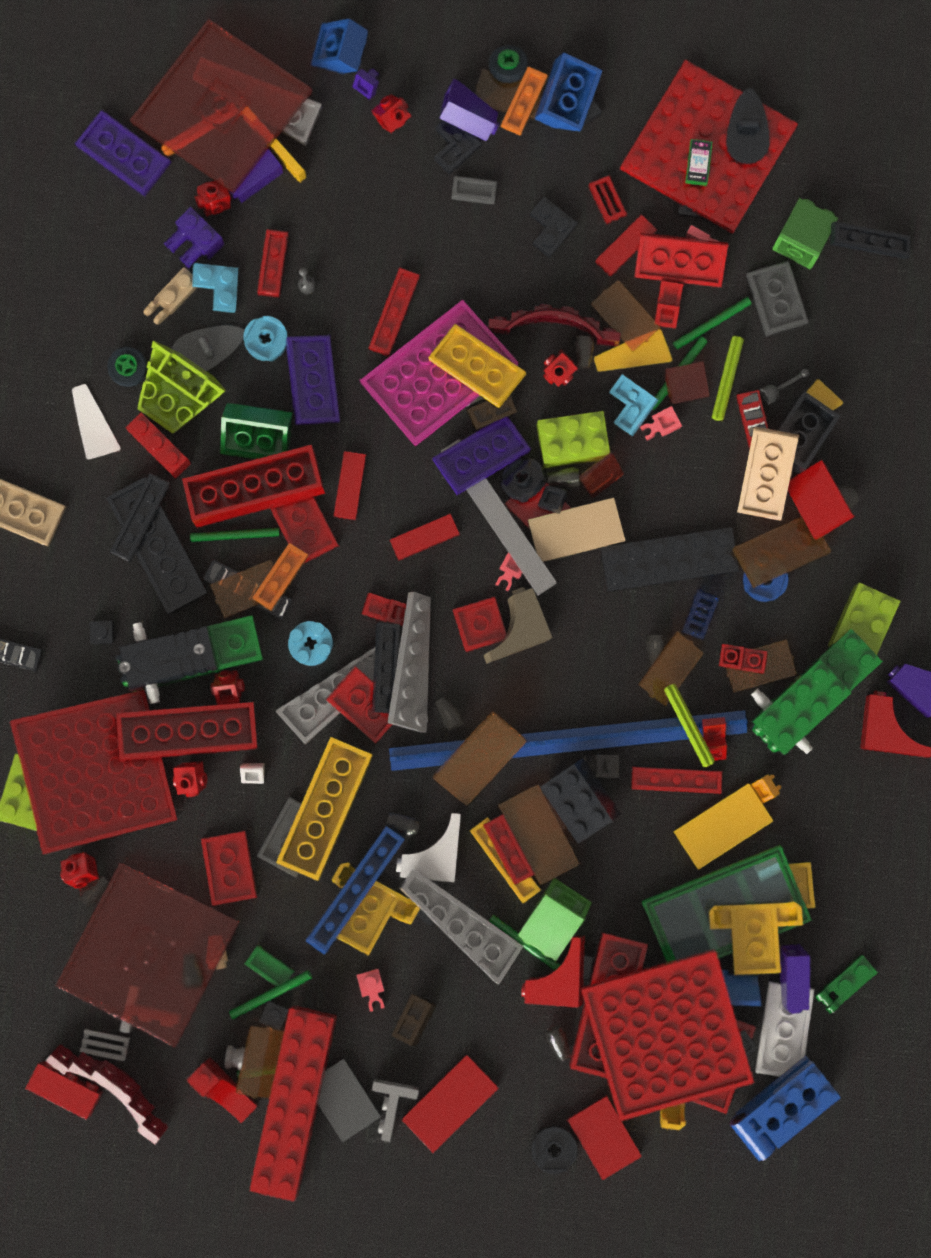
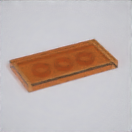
(779, 552)
(479, 758)
(539, 834)

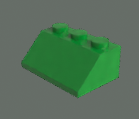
(254, 431)

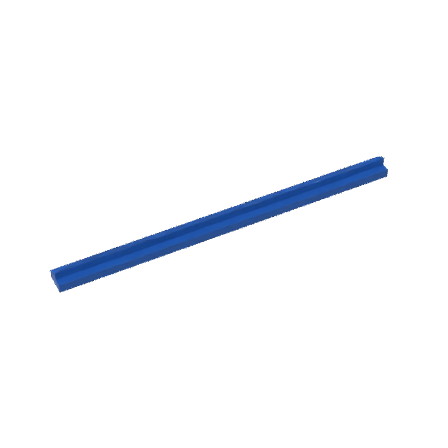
(571, 740)

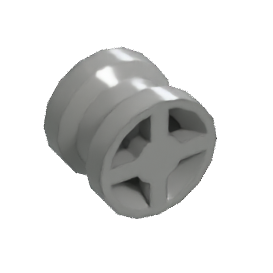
(234, 1057)

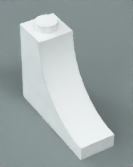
(438, 861)

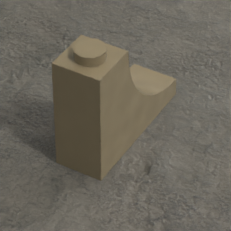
(526, 626)

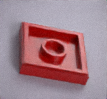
(480, 624)

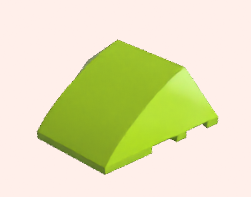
(175, 388)

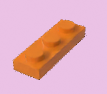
(524, 101)
(280, 577)

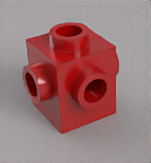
(391, 112)
(212, 198)
(559, 360)
(227, 687)
(190, 778)
(79, 870)

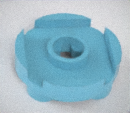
(271, 349)
(317, 632)

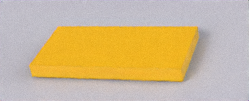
(477, 365)
(723, 826)

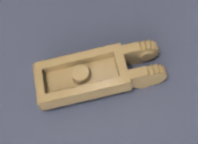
(171, 296)

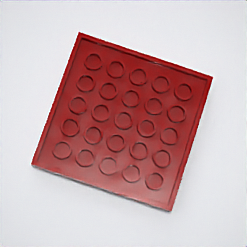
(701, 109)
(76, 775)
(667, 1035)

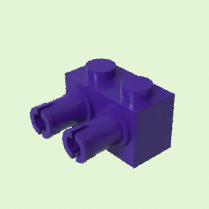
(200, 233)

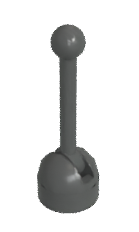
(308, 286)
(771, 393)

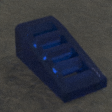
(711, 608)

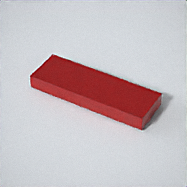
(624, 246)
(273, 263)
(349, 485)
(424, 537)
(508, 849)

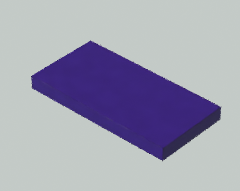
(123, 153)
(312, 379)
(481, 454)

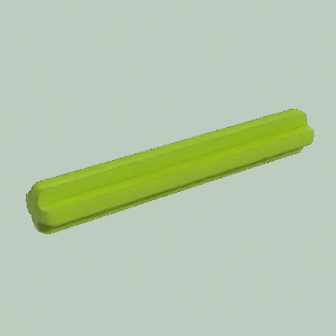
(727, 378)
(689, 725)

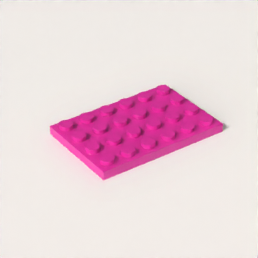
(418, 391)

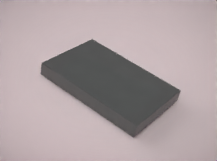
(777, 298)
(275, 840)
(346, 1101)

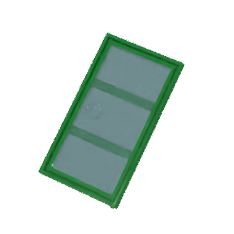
(682, 912)

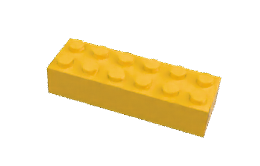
(324, 809)

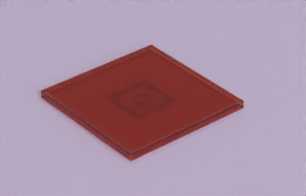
(221, 106)
(135, 952)

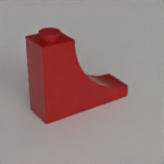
(882, 730)
(564, 984)
(216, 1084)

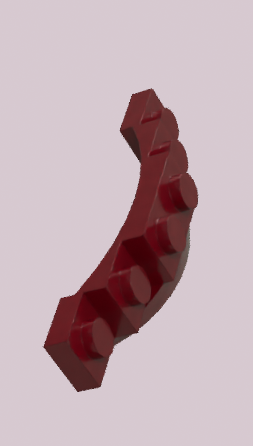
(565, 315)
(117, 1082)

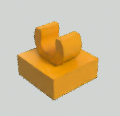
(765, 788)

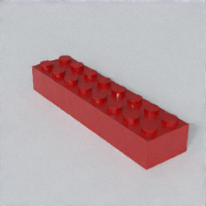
(293, 1103)

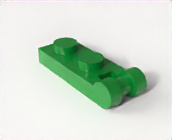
(846, 983)

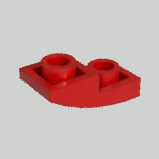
(743, 659)

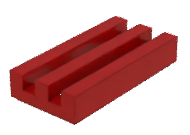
(614, 216)

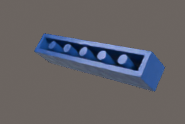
(355, 890)

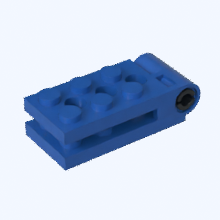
(752, 1118)

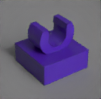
(366, 82)

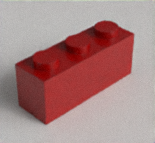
(158, 445)
(65, 1089)

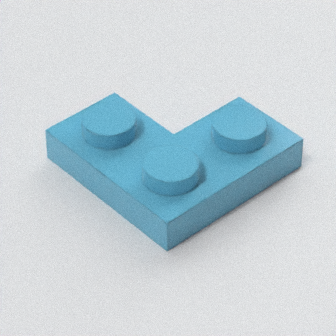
(220, 279)
(637, 401)

